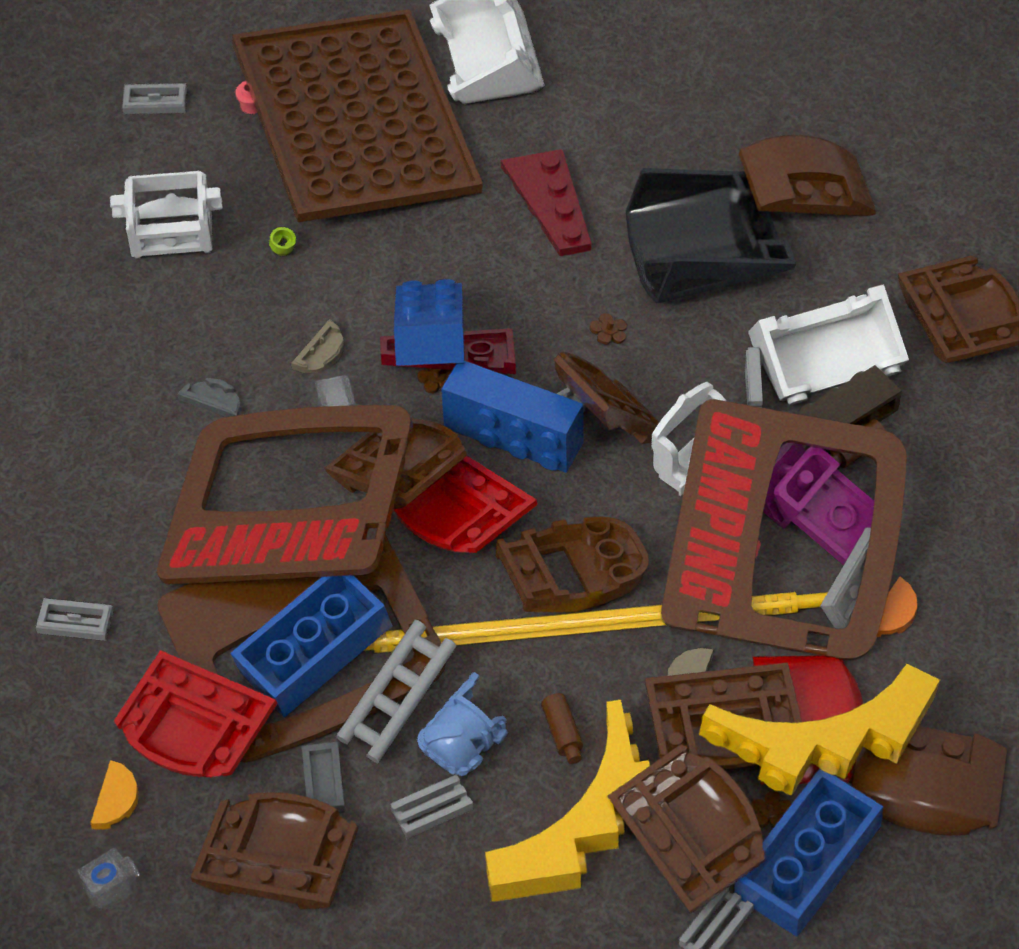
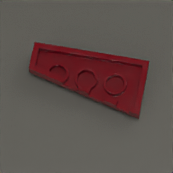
(551, 198)
(483, 348)

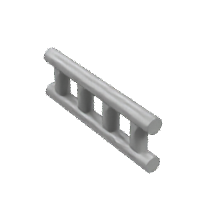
(399, 713)

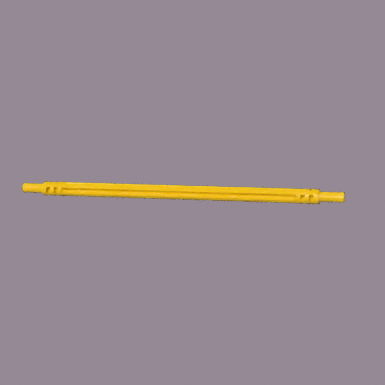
(586, 622)

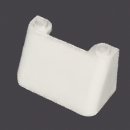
(487, 48)
(829, 345)

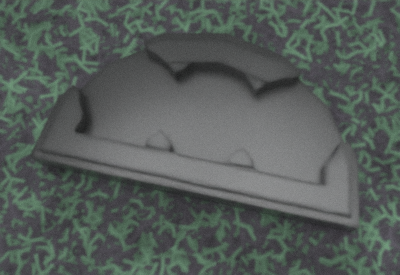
(213, 396)

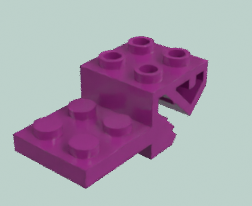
(817, 499)

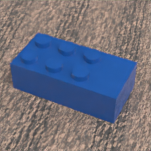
(429, 323)
(513, 416)
(311, 640)
(810, 851)

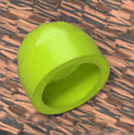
(276, 238)

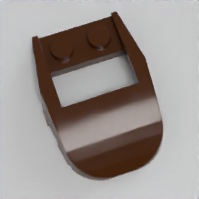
(601, 551)

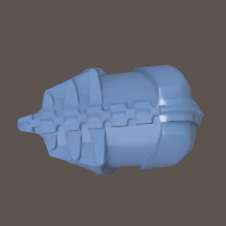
(461, 732)

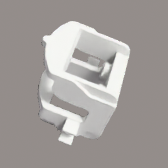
(168, 237)
(667, 461)

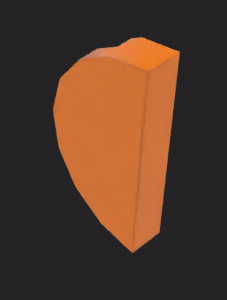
(899, 609)

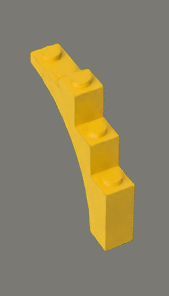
(832, 743)
(556, 856)

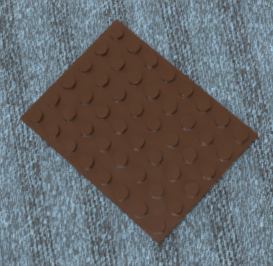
(355, 115)

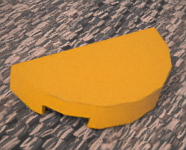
(116, 797)

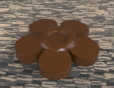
(608, 329)
(433, 379)
(771, 809)

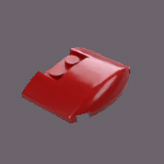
(465, 508)
(822, 691)
(192, 718)

